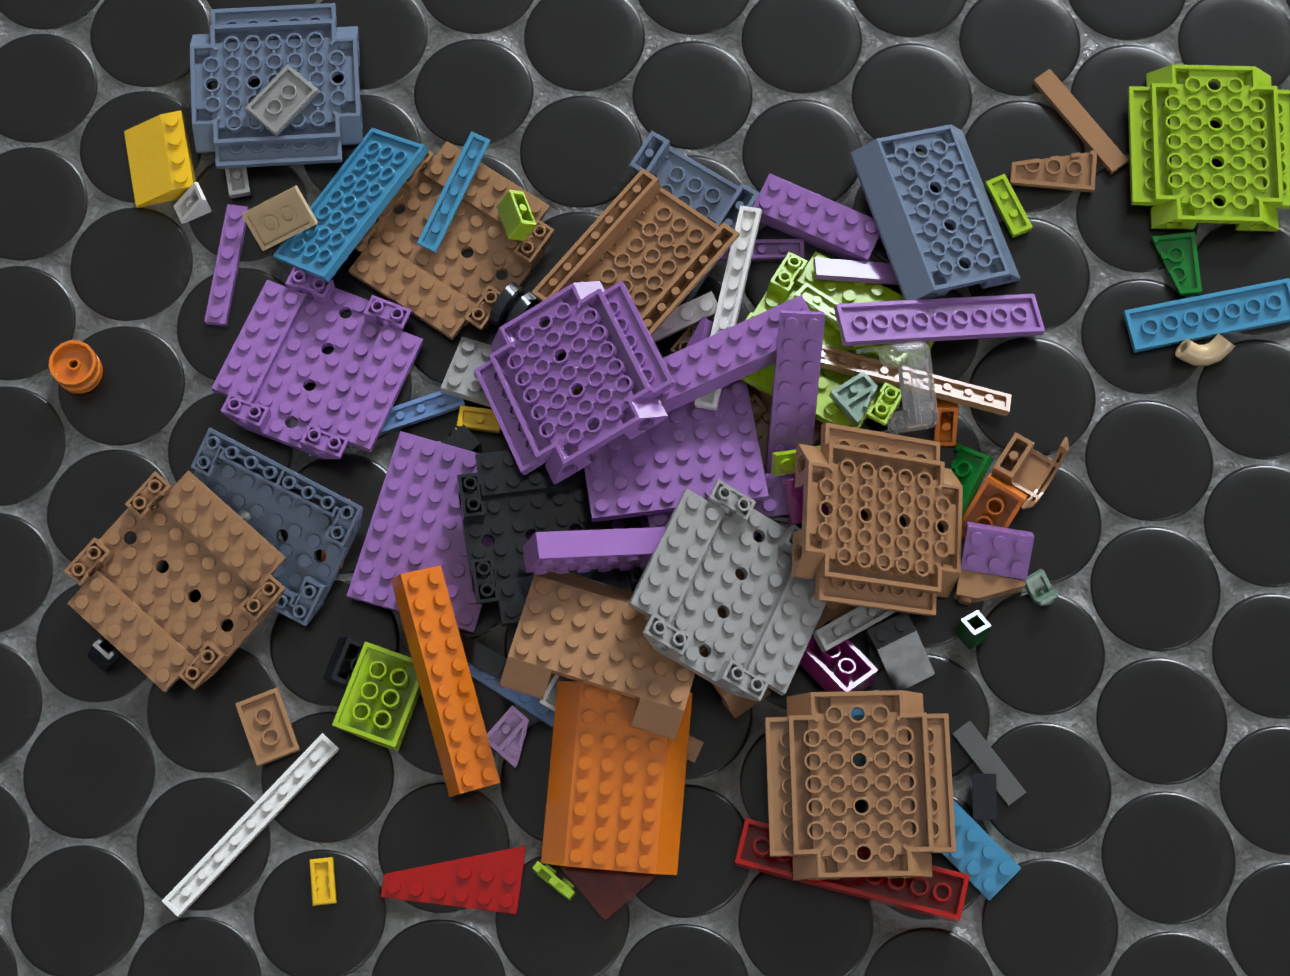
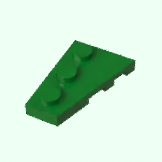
(1181, 261)
(970, 470)

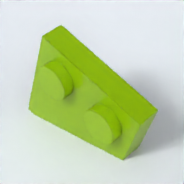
(548, 875)

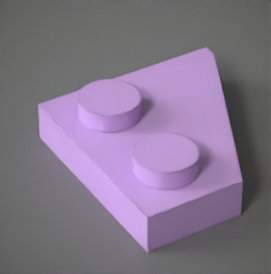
(509, 735)

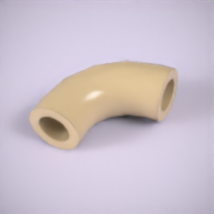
(1204, 354)

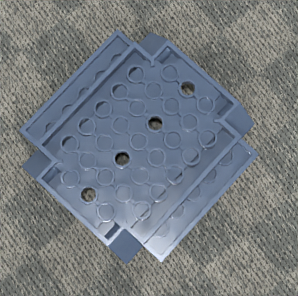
(258, 45)

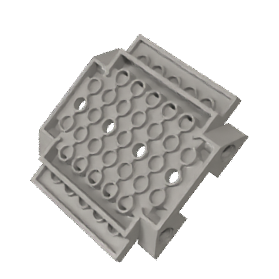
(694, 574)

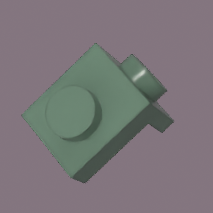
(1040, 588)

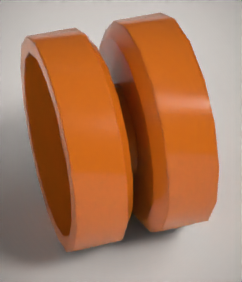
(75, 367)

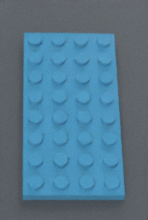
(352, 203)

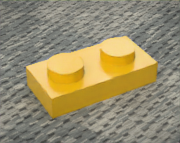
(478, 419)

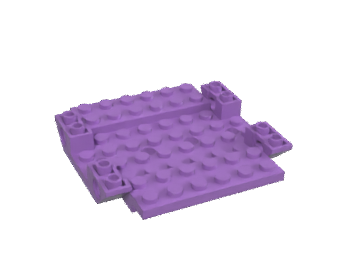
(283, 352)
(605, 354)

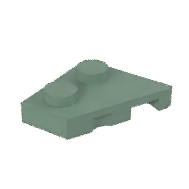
(854, 396)

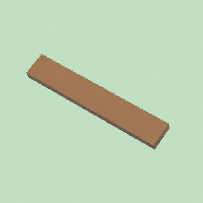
(1080, 121)

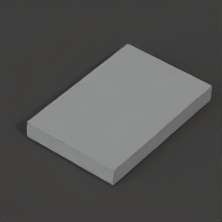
(282, 100)

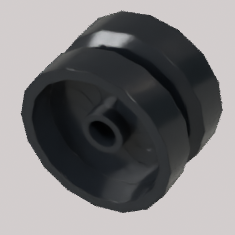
(511, 304)

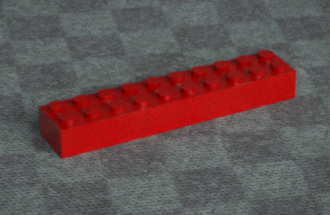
(935, 896)

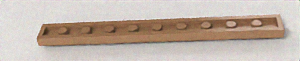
(945, 388)

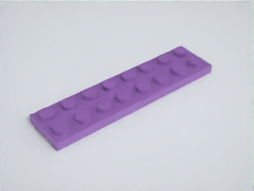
(795, 381)

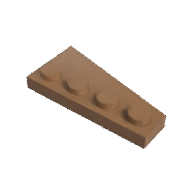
(1067, 172)

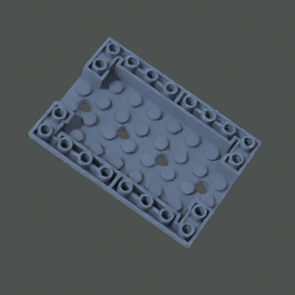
(913, 216)
(285, 501)

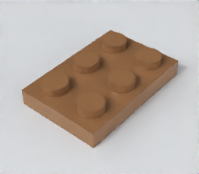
(267, 727)

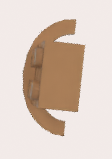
(1028, 468)

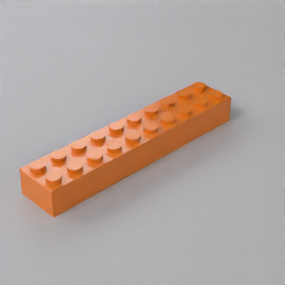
(445, 681)

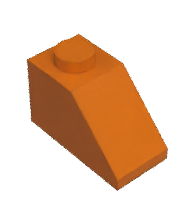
(946, 428)

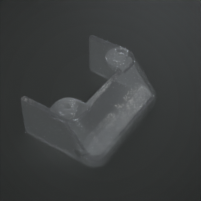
(915, 385)

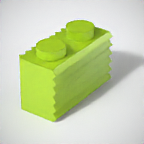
(516, 215)

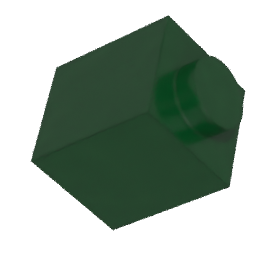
(973, 629)

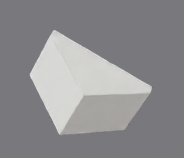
(192, 204)

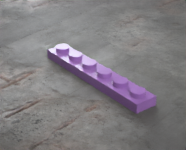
(226, 266)

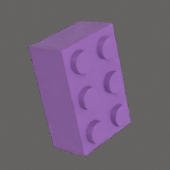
(996, 550)

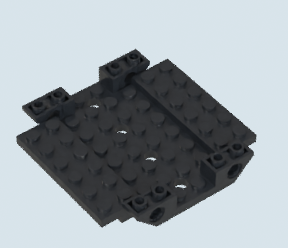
(506, 506)

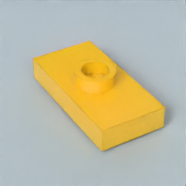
(323, 881)

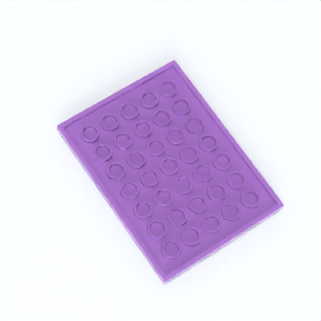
(676, 455)
(419, 527)

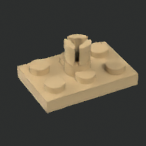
(279, 218)

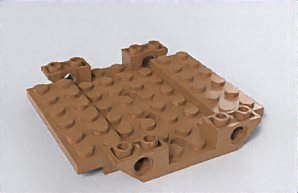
(446, 286)
(877, 559)
(151, 611)
(817, 785)

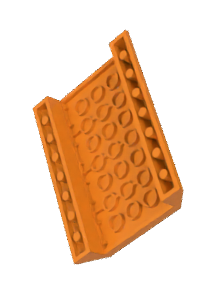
(612, 786)

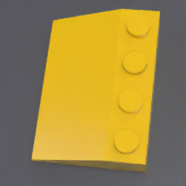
(160, 159)

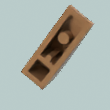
(978, 587)

